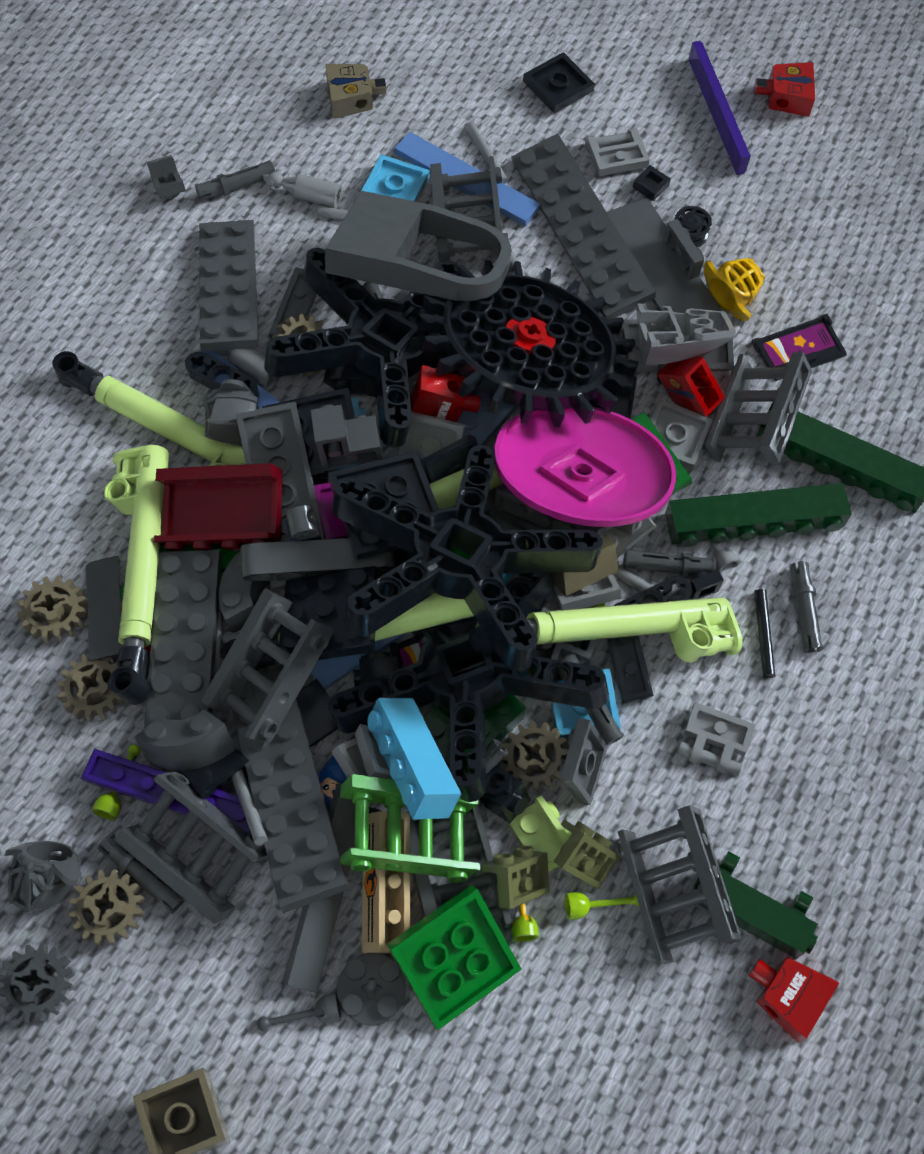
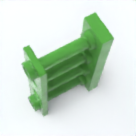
(367, 790)

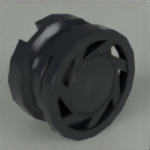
(697, 223)

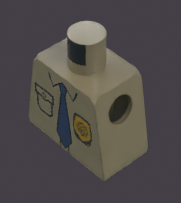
(351, 88)

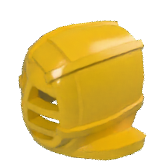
(734, 285)

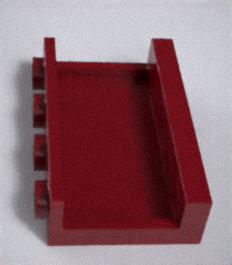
(220, 506)

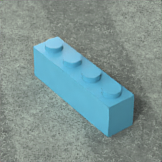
(413, 758)

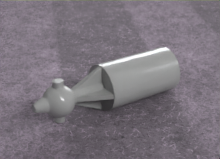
(307, 188)
(251, 363)

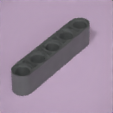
(306, 559)

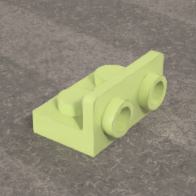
(541, 829)

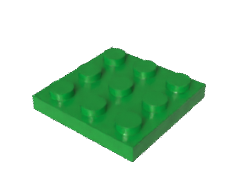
(454, 957)

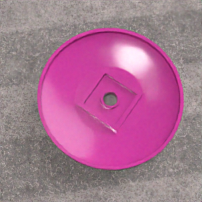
(623, 463)

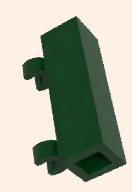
(767, 918)

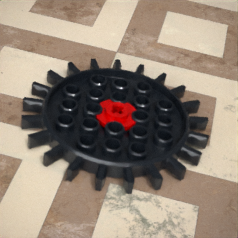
(531, 346)

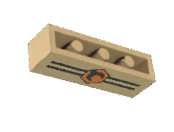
(385, 891)

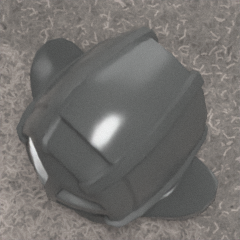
(222, 407)
(37, 882)

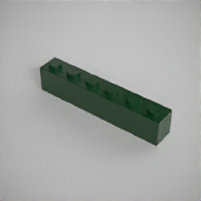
(855, 462)
(757, 514)

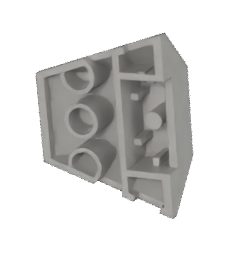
(678, 336)

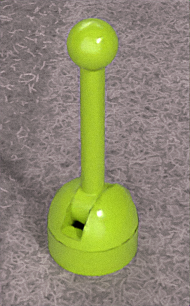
(109, 804)
(578, 905)

